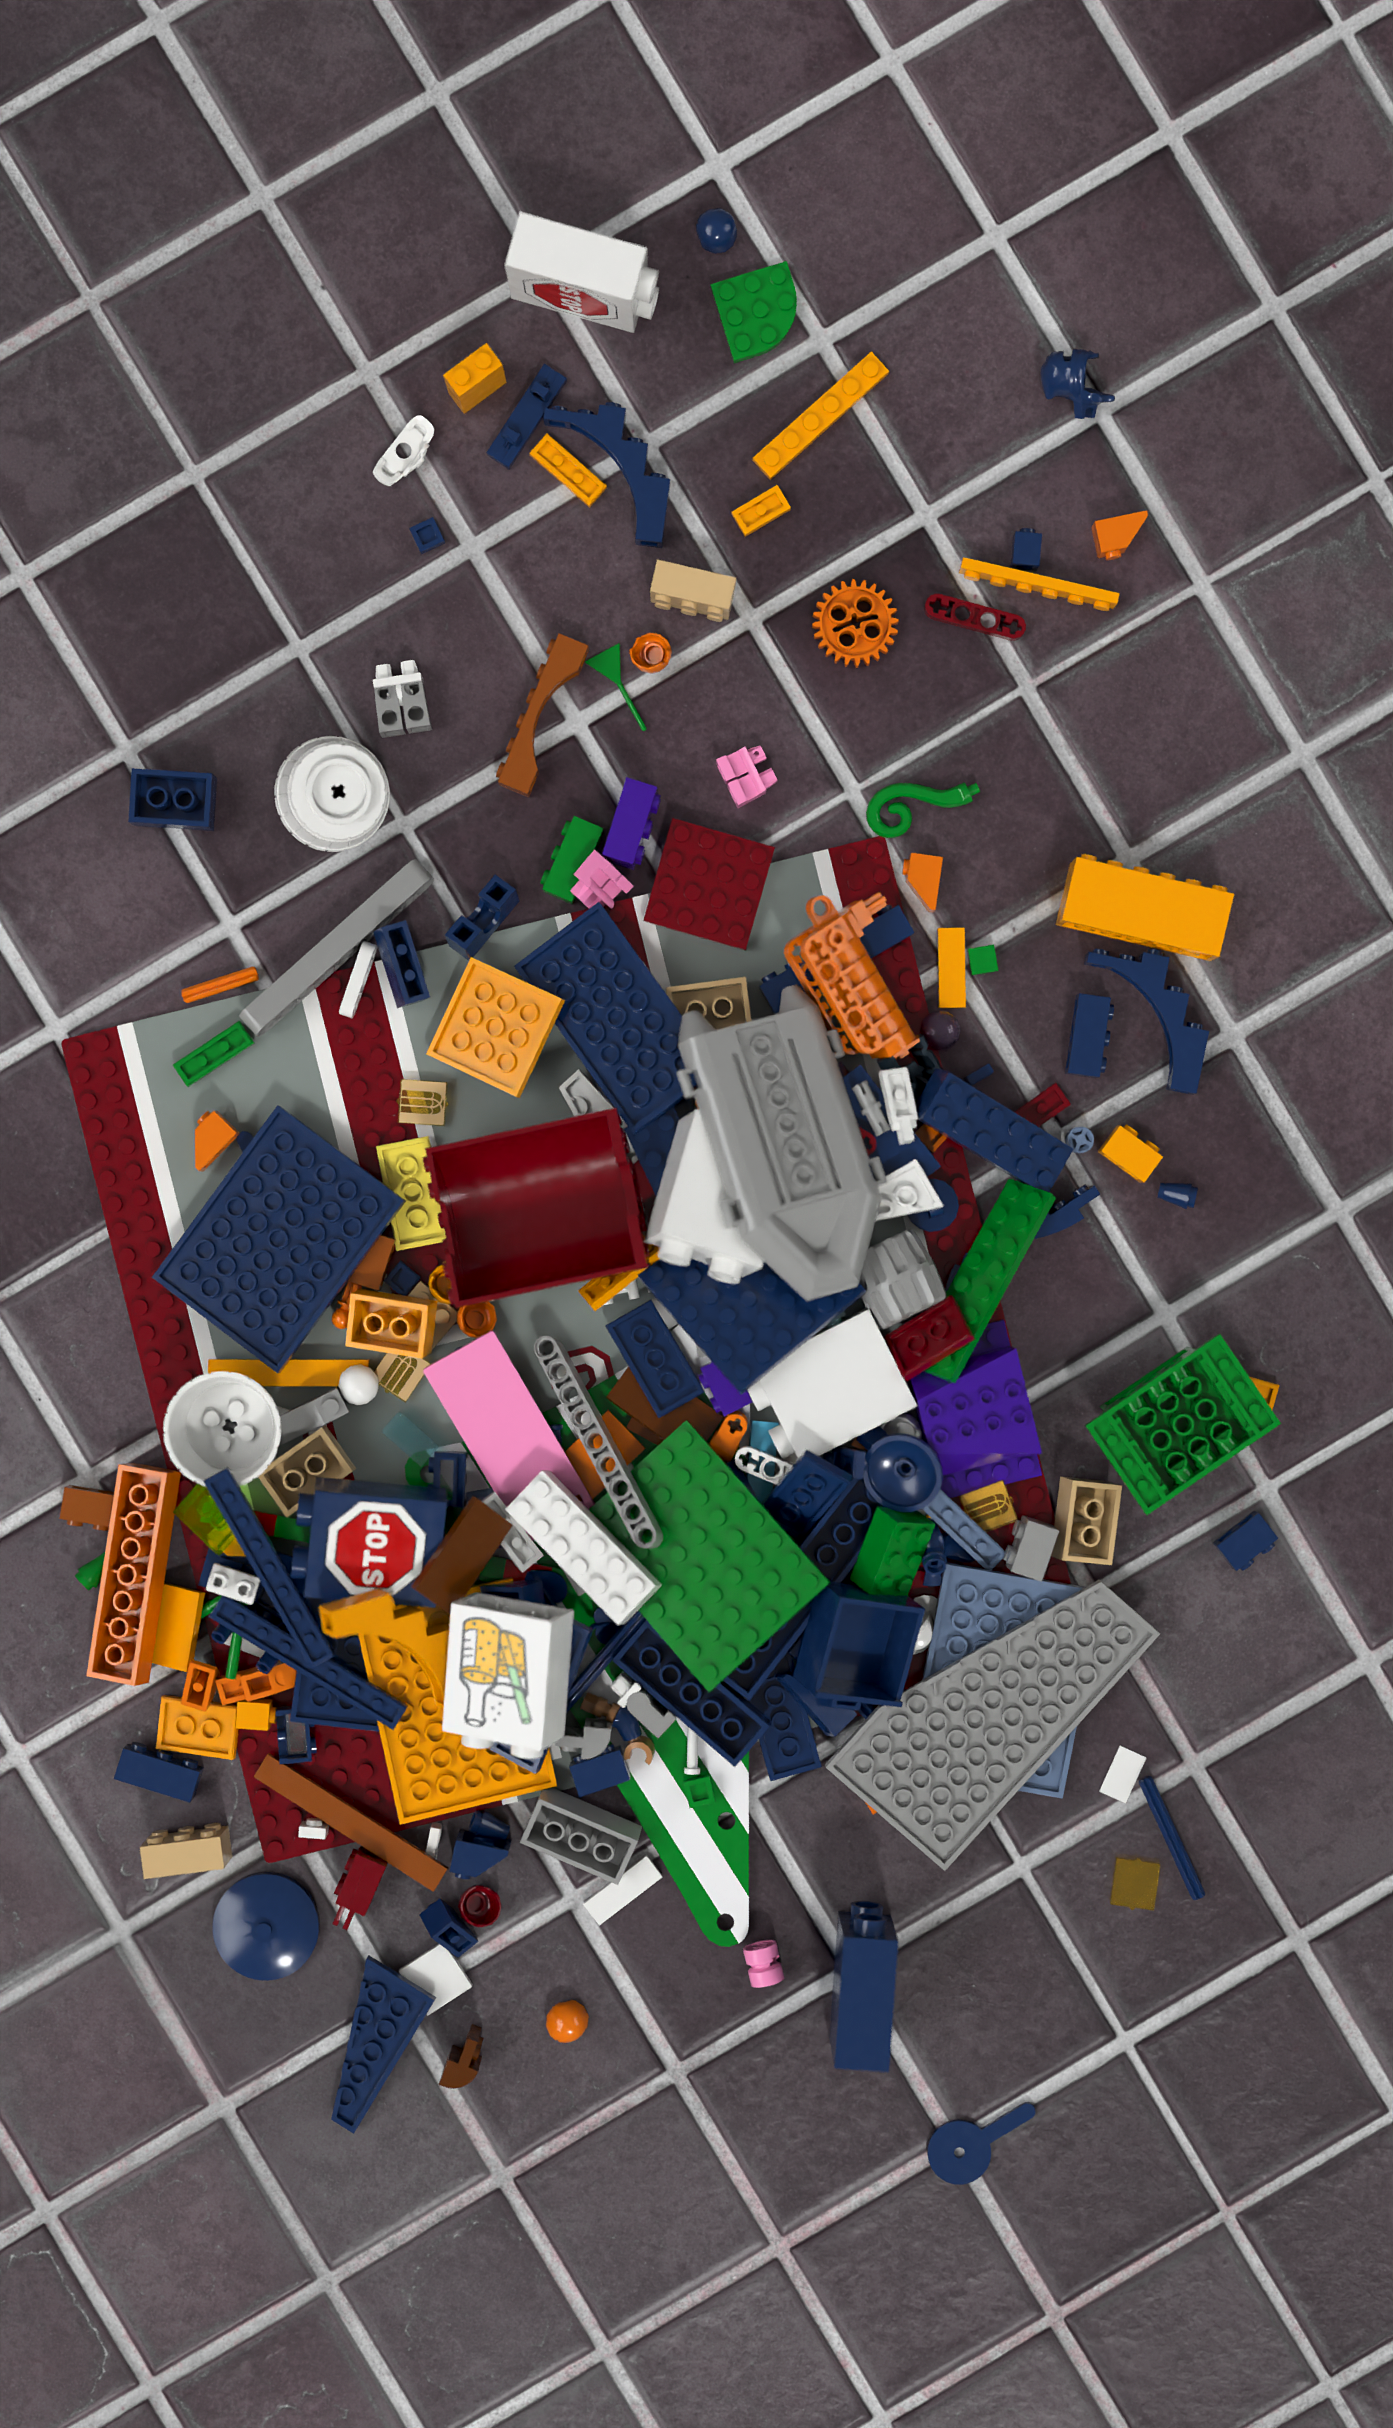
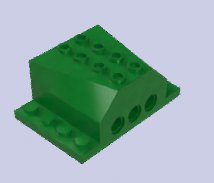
(1181, 1422)

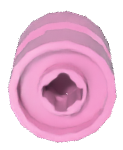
(764, 1967)

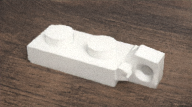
(899, 1102)

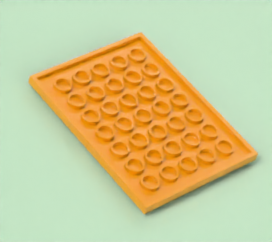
(429, 1766)

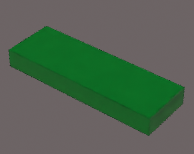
(213, 1054)

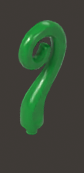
(947, 798)

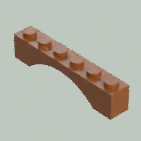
(563, 664)

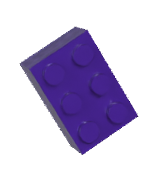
(631, 824)

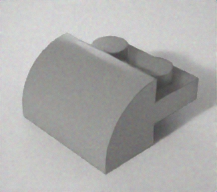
(591, 1738)

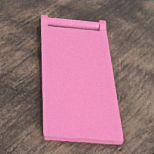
(500, 1419)

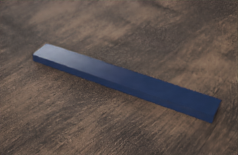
(269, 1567)
(328, 1674)

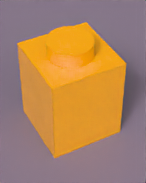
(255, 1714)

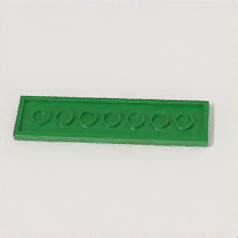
(993, 1263)

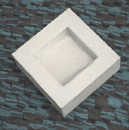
(313, 1828)

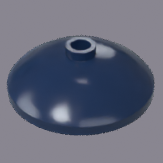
(892, 1483)

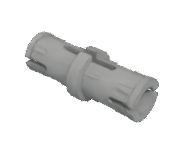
(871, 1108)

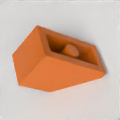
(1116, 533)
(923, 877)
(212, 1138)
(200, 1685)

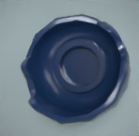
(716, 230)

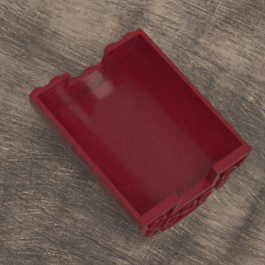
(537, 1207)

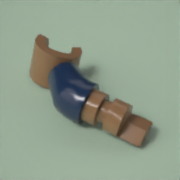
(623, 1721)

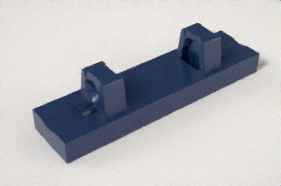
(526, 416)

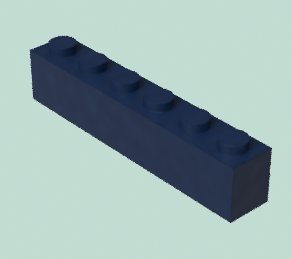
(878, 936)

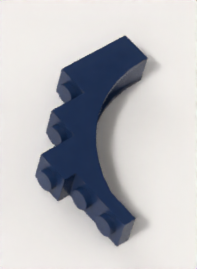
(607, 431)
(1184, 1043)

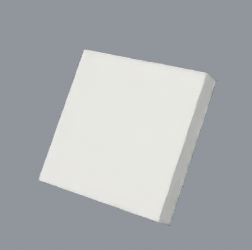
(438, 1974)

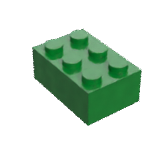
(892, 1552)

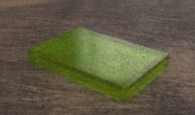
(205, 1519)

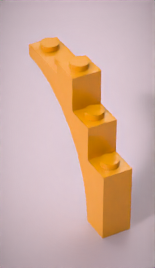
(374, 1614)

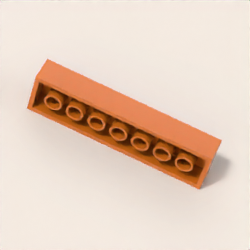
(133, 1574)

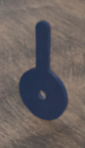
(975, 2143)

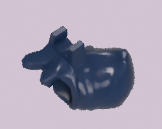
(1066, 378)

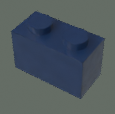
(1246, 1541)
(600, 1771)

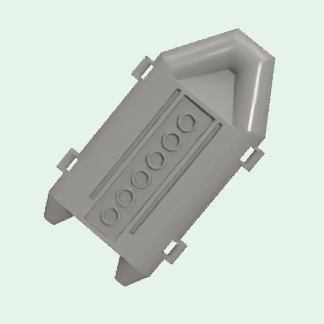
(786, 1142)

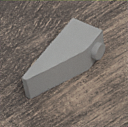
(312, 1415)

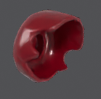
(480, 1906)

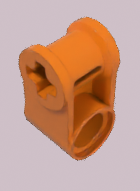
(727, 1440)

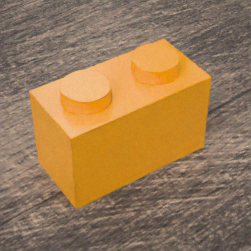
(1131, 1153)

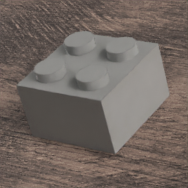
(1030, 1547)

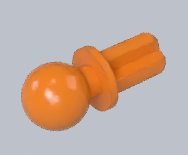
(340, 1315)

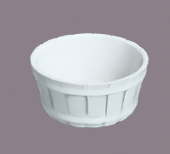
(306, 794)
(196, 1432)

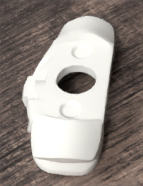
(415, 434)

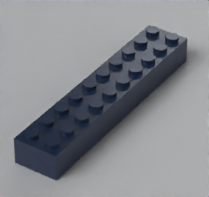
(834, 1549)

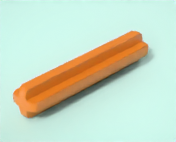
(220, 984)

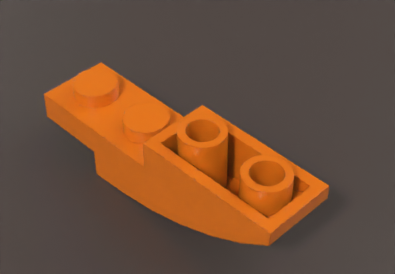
(253, 1684)

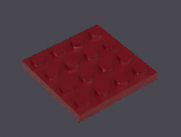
(709, 884)

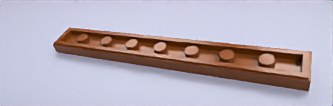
(351, 1822)

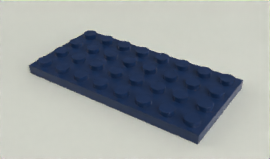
(612, 1015)

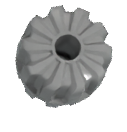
(899, 1279)

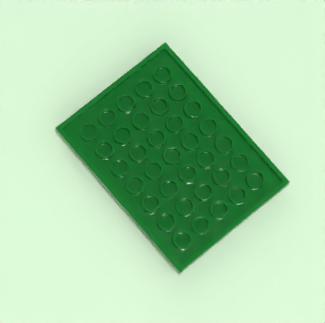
(722, 1558)

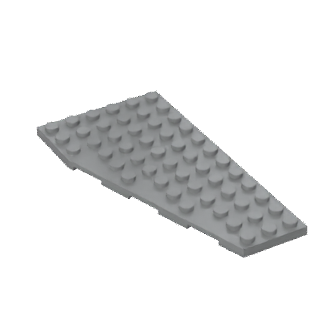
(989, 1720)

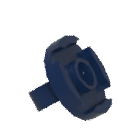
(938, 1218)

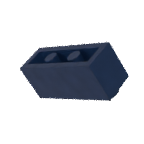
(401, 964)
(1089, 1035)
(159, 1771)

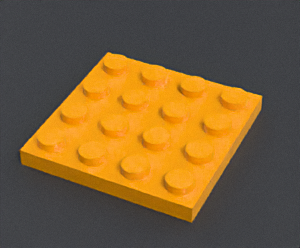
(495, 1027)

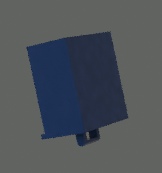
(858, 1646)

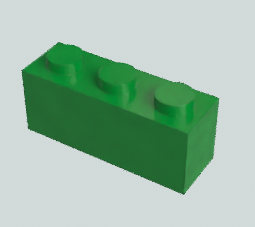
(579, 842)

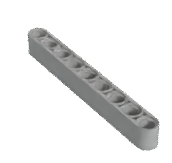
(336, 948)
(607, 1450)

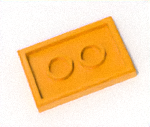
(178, 1627)
(197, 1731)

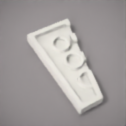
(586, 1099)

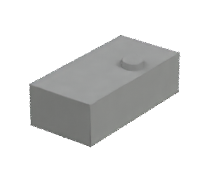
(581, 1834)

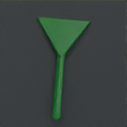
(609, 665)

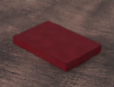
(929, 1338)

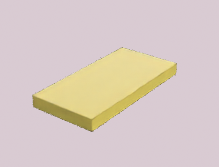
(405, 1174)

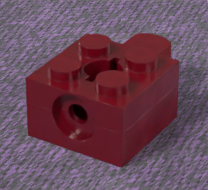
(359, 1885)

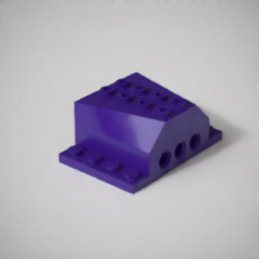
(982, 1421)

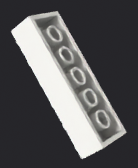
(583, 1547)

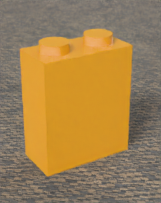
(475, 378)

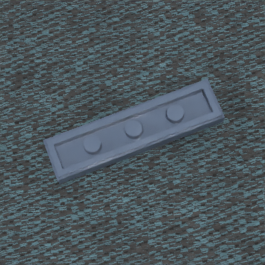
(965, 1531)

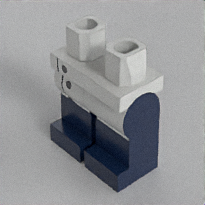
(231, 1582)

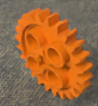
(847, 601)

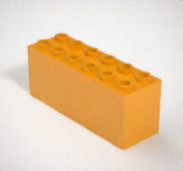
(1145, 908)

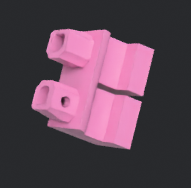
(741, 764)
(599, 882)

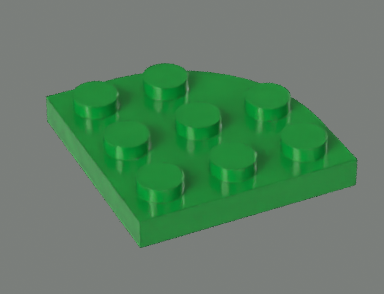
(756, 310)

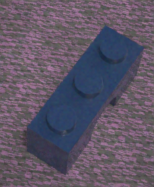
(494, 905)

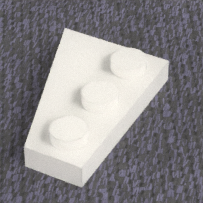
(907, 1193)

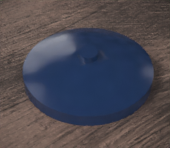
(266, 1926)

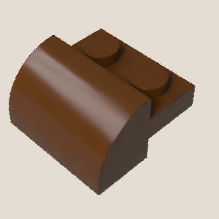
(463, 2062)

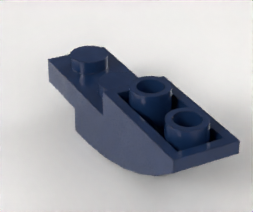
(1067, 1213)

